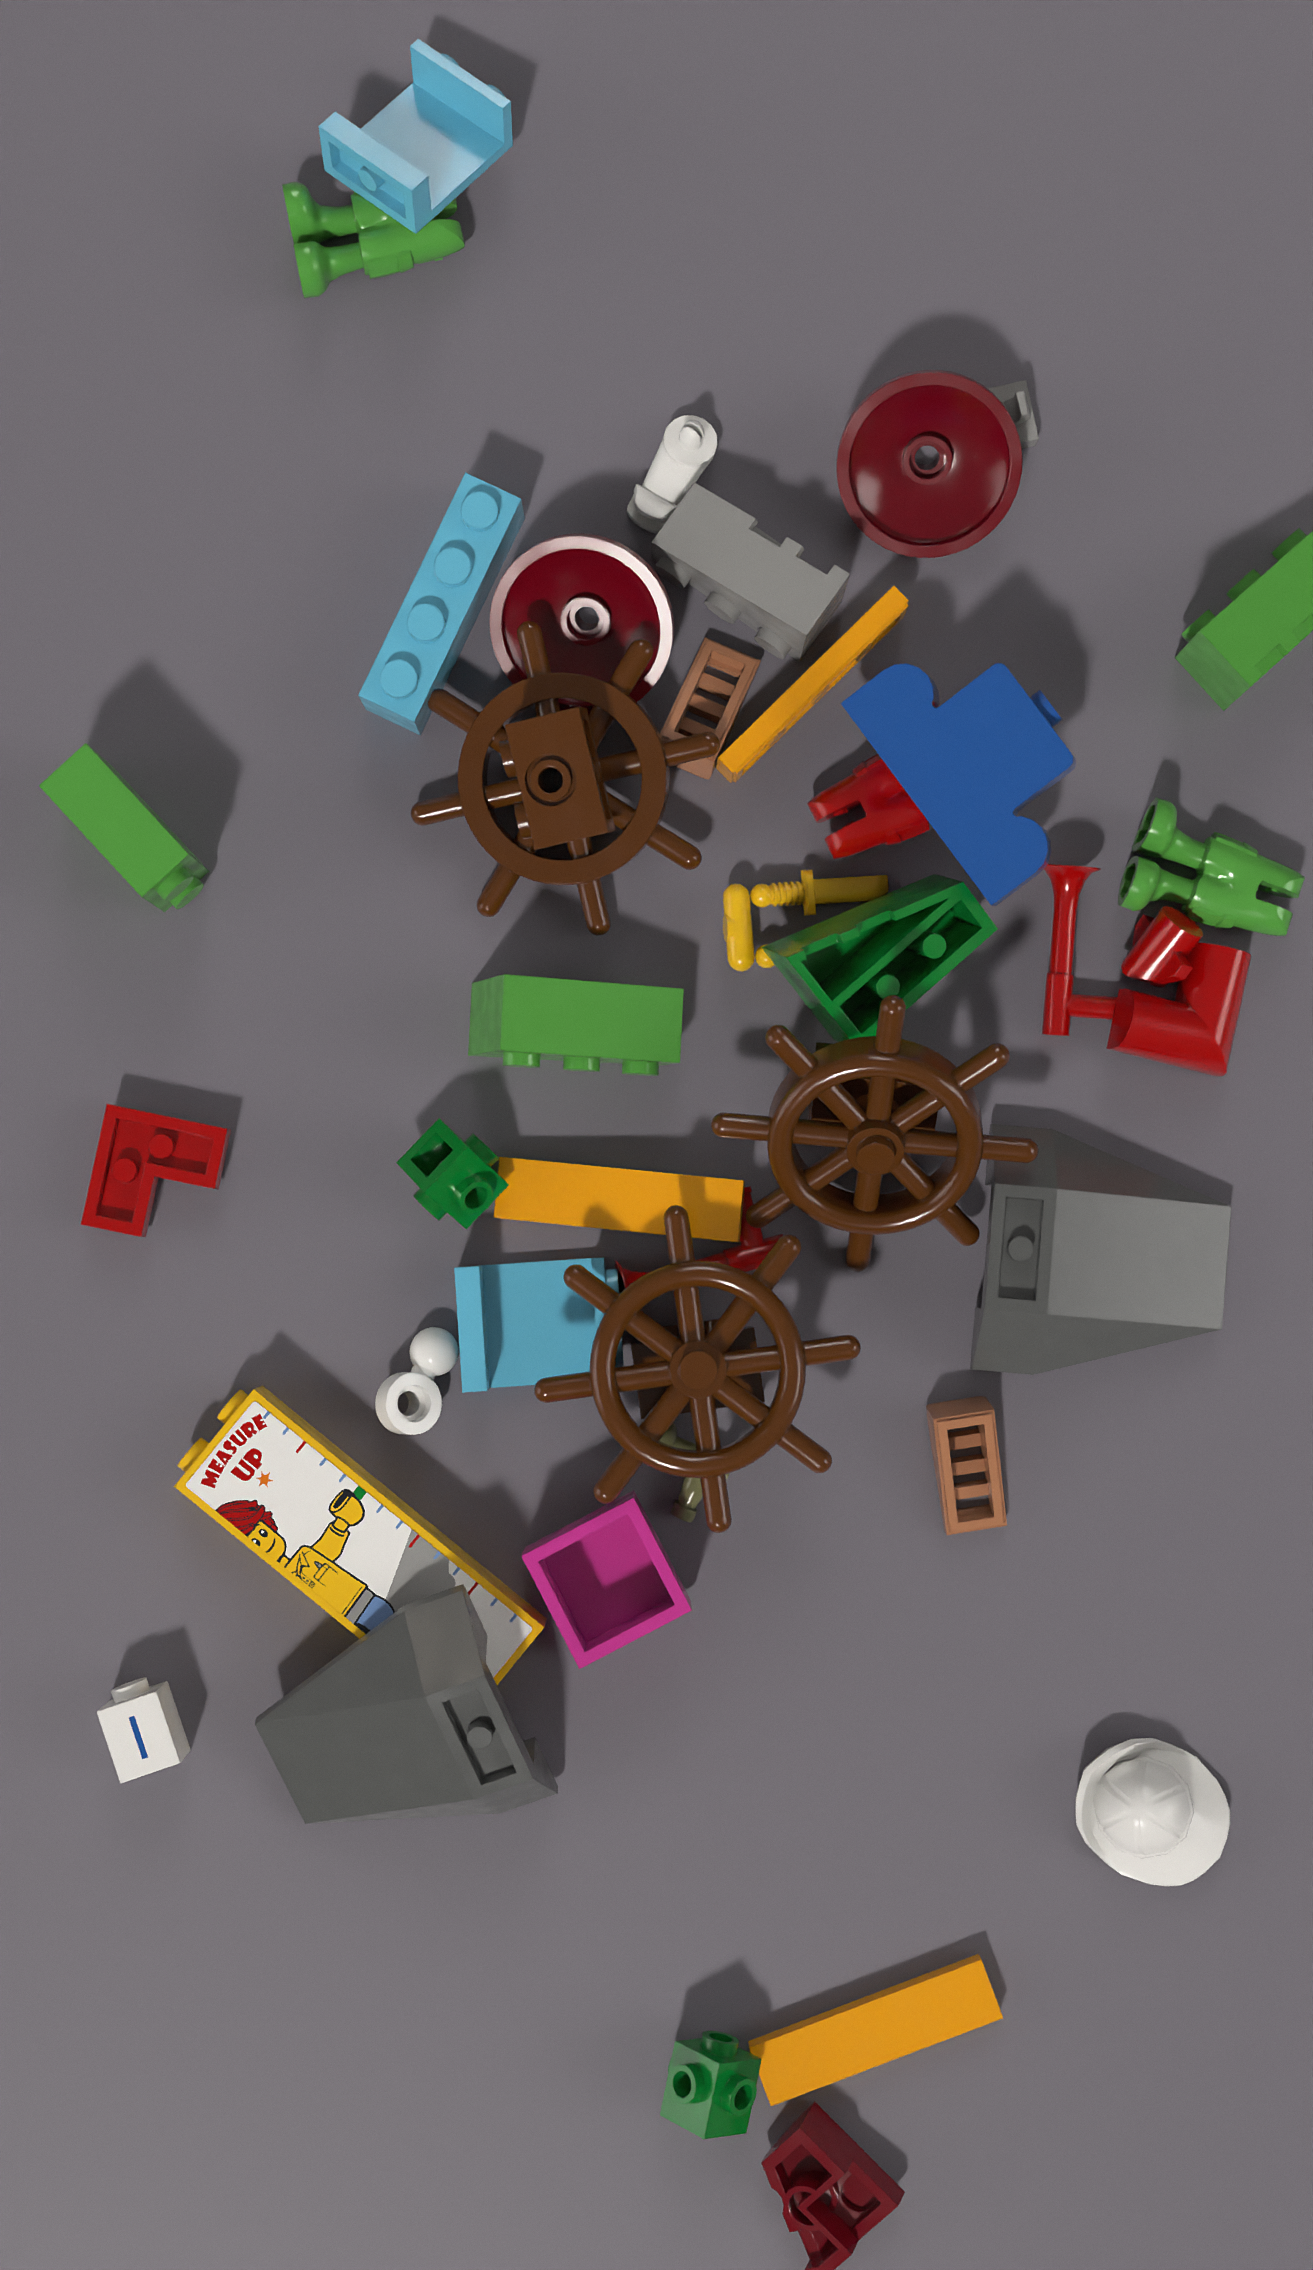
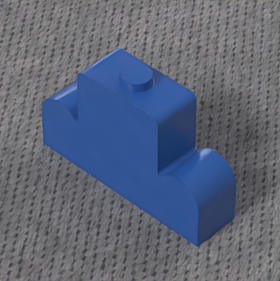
(970, 765)

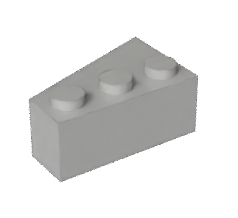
(747, 573)

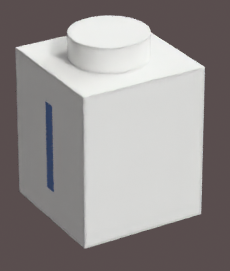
(143, 1729)

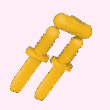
(737, 908)

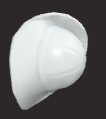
(1152, 1812)

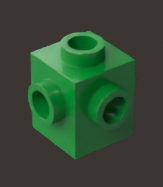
(461, 1183)
(711, 2085)

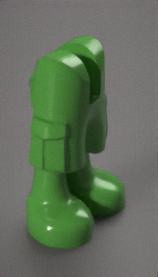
(383, 243)
(1225, 878)

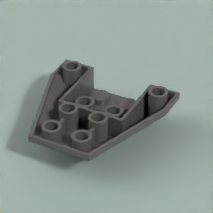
(1092, 1258)
(405, 1725)

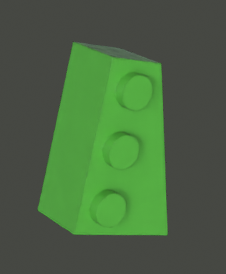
(1257, 628)
(576, 1023)

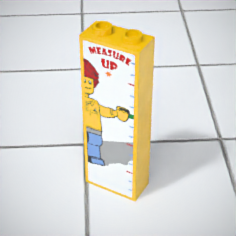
(339, 1527)

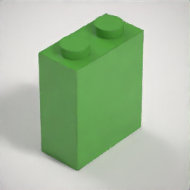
(125, 830)

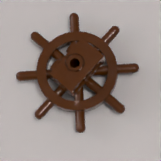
(561, 778)
(875, 1105)
(697, 1371)

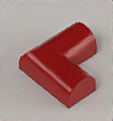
(1194, 1028)

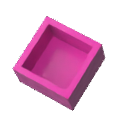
(606, 1579)

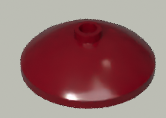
(938, 504)
(574, 572)

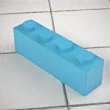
(442, 603)

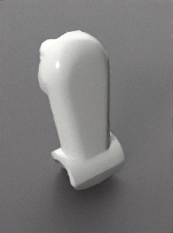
(679, 462)

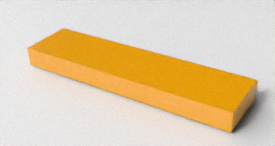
(812, 685)
(618, 1198)
(875, 2029)

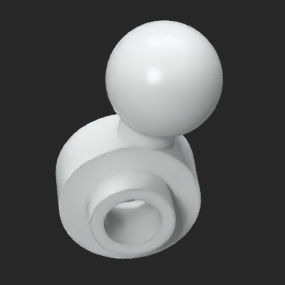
(432, 1354)

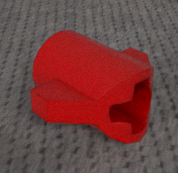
(1162, 948)

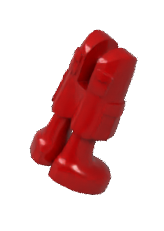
(888, 810)

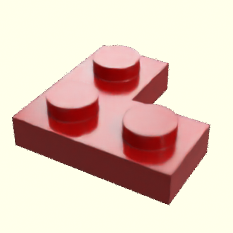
(137, 1151)

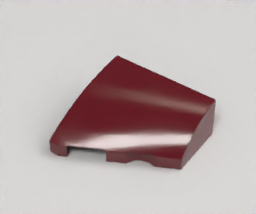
(828, 2187)

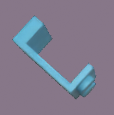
(423, 142)
(525, 1322)

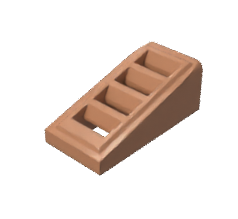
(679, 726)
(959, 1414)

